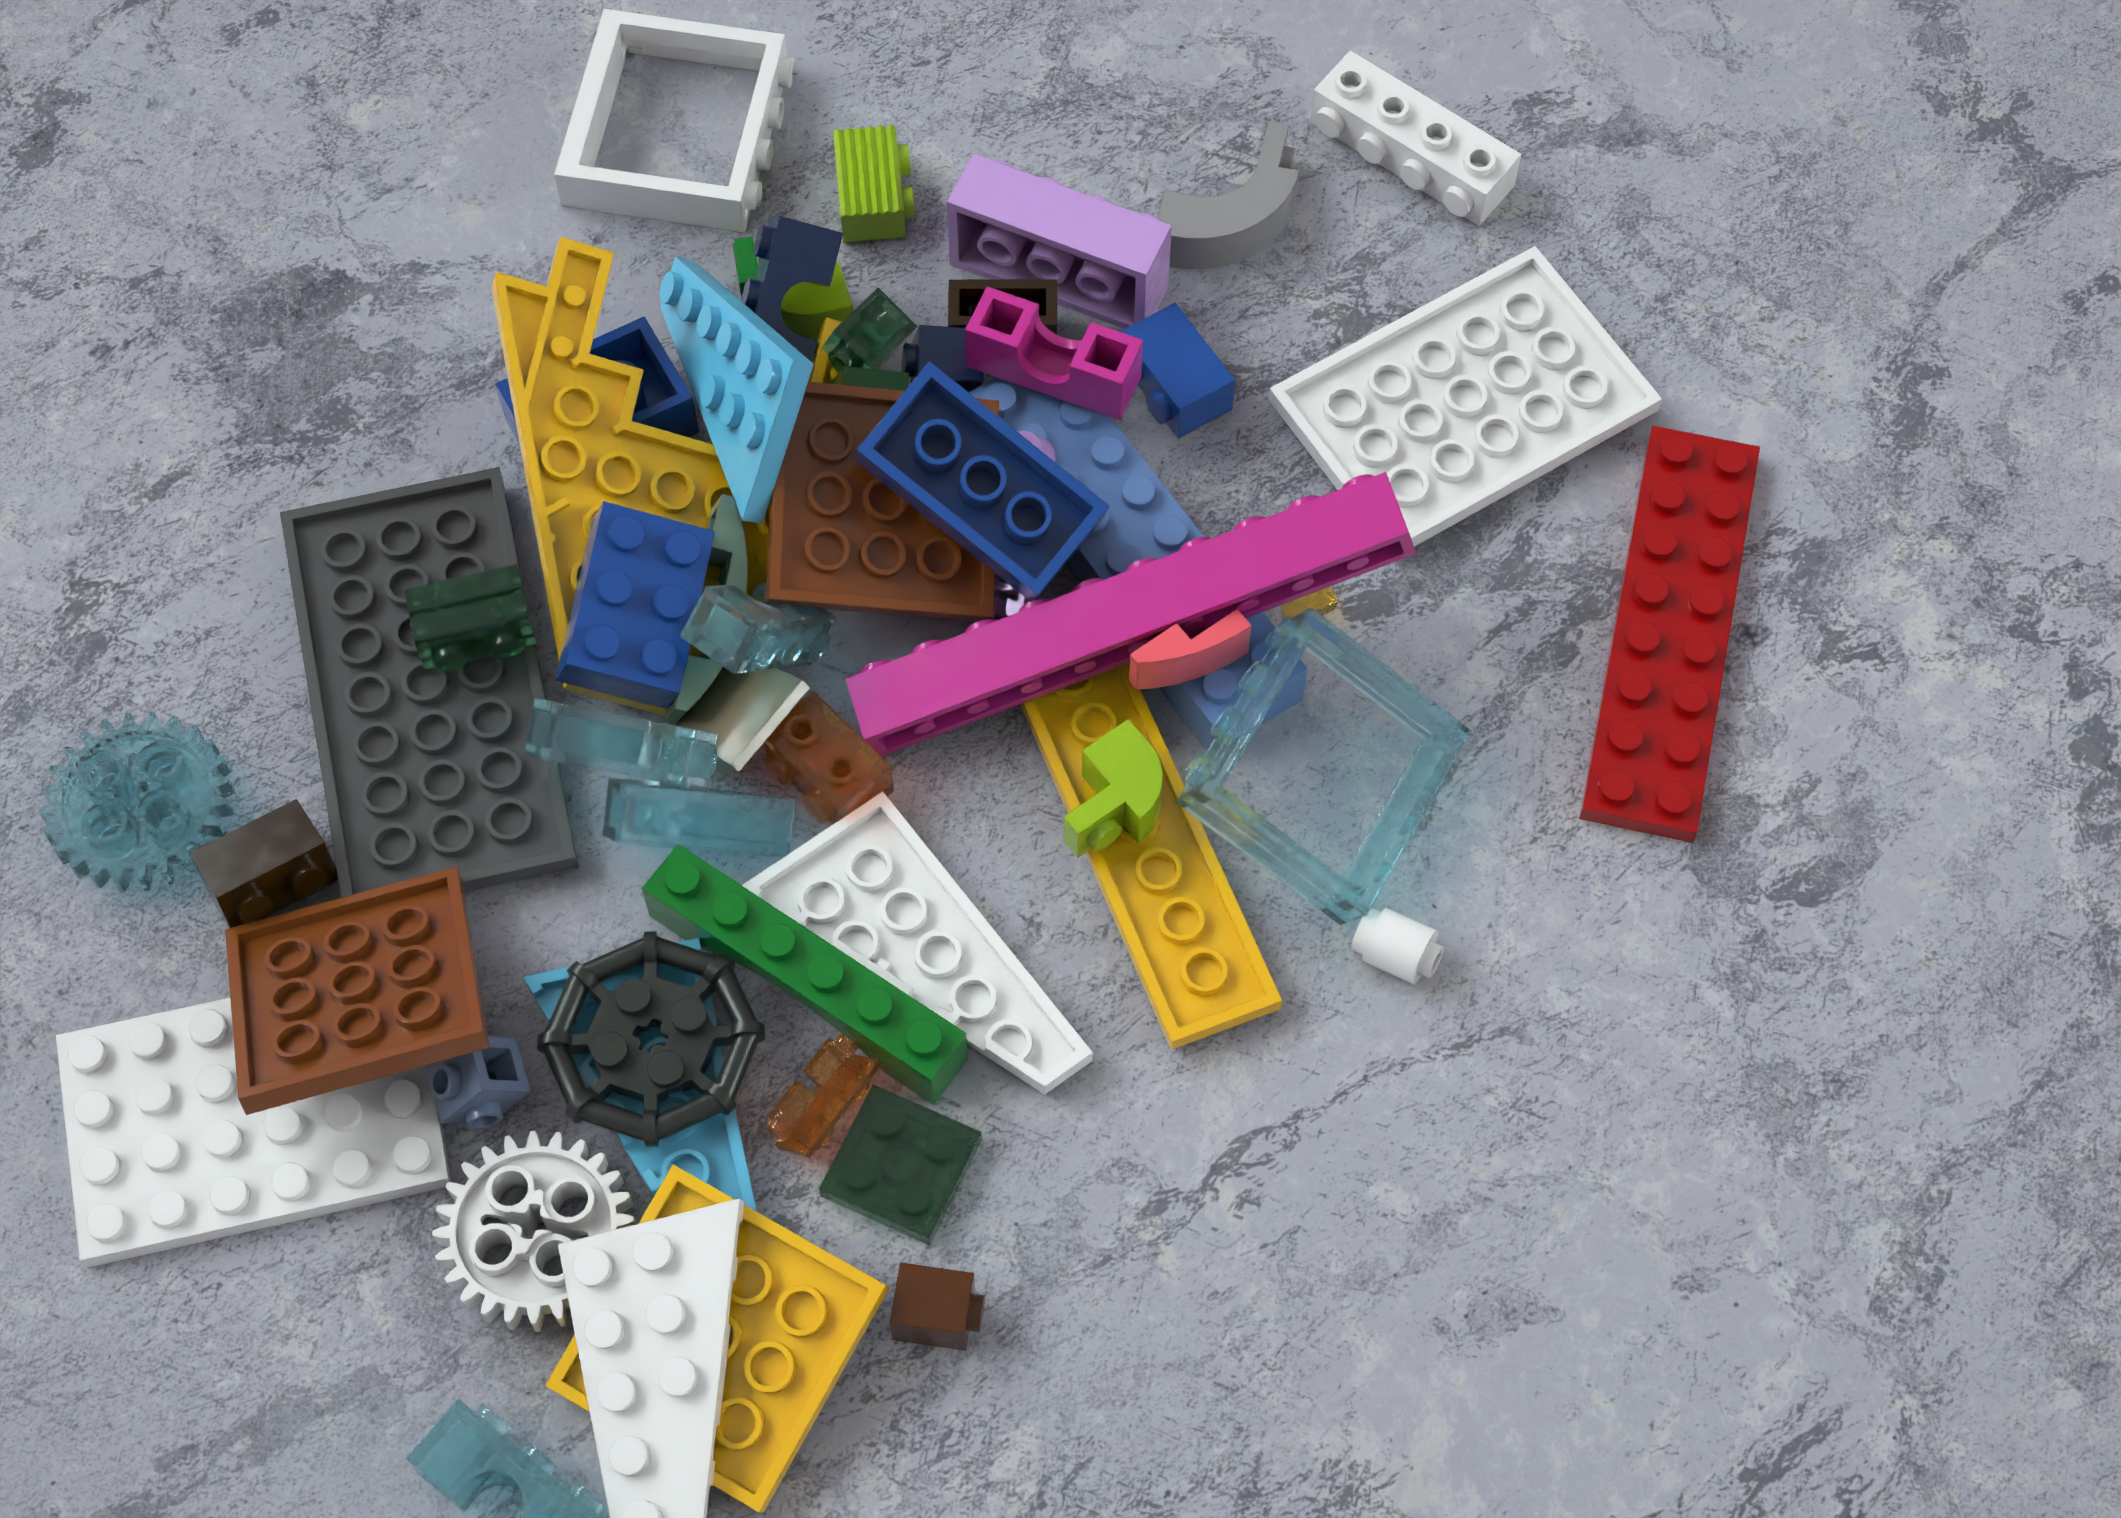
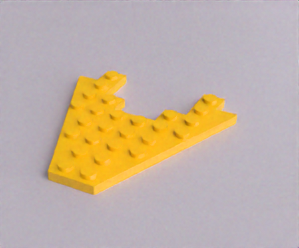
(581, 435)

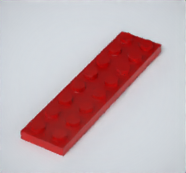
(1671, 635)

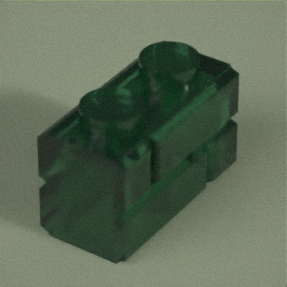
(470, 618)

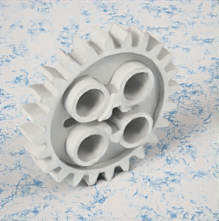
(551, 1179)

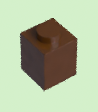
(935, 1306)

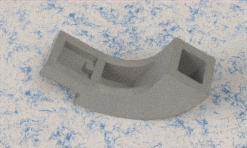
(1236, 224)

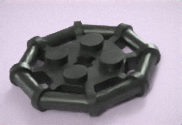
(666, 1068)

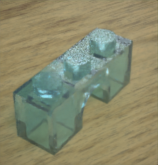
(753, 635)
(471, 1454)

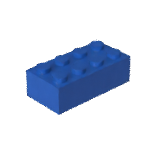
(981, 482)

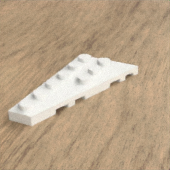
(901, 914)
(654, 1353)

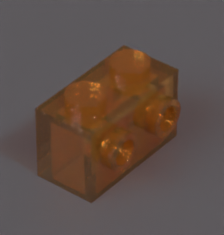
(825, 761)

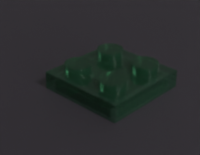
(901, 1164)

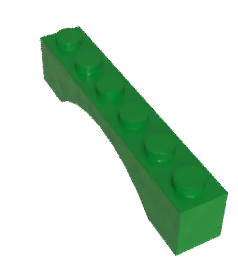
(881, 1019)

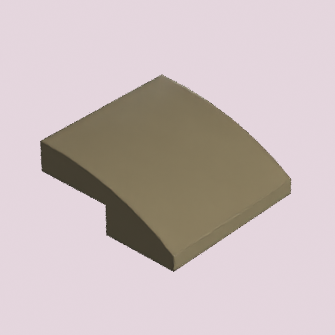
(744, 712)

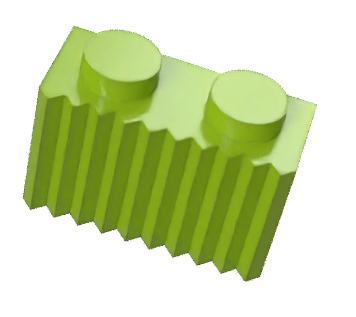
(870, 183)

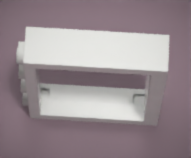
(659, 197)

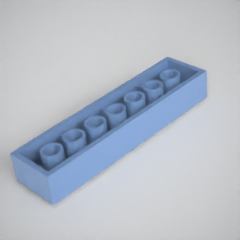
(1138, 525)

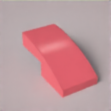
(1178, 659)

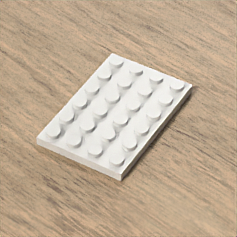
(1468, 395)
(177, 1162)

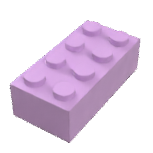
(1034, 228)

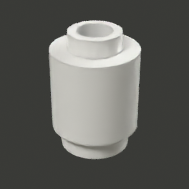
(1397, 945)

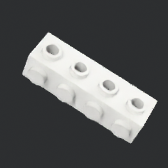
(1414, 138)

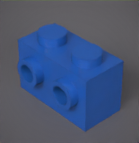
(1181, 372)

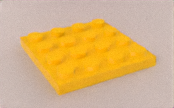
(789, 1340)

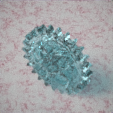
(83, 811)

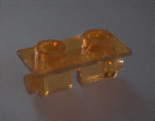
(807, 1119)

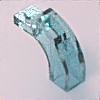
(621, 744)

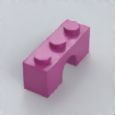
(1014, 345)

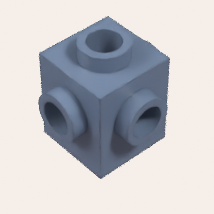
(479, 1085)

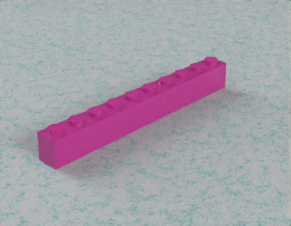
(1110, 618)

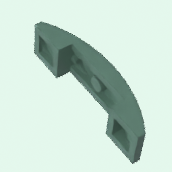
(730, 555)

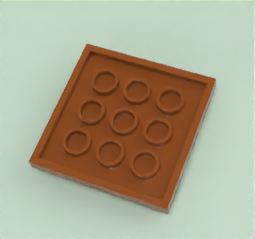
(849, 538)
(353, 990)

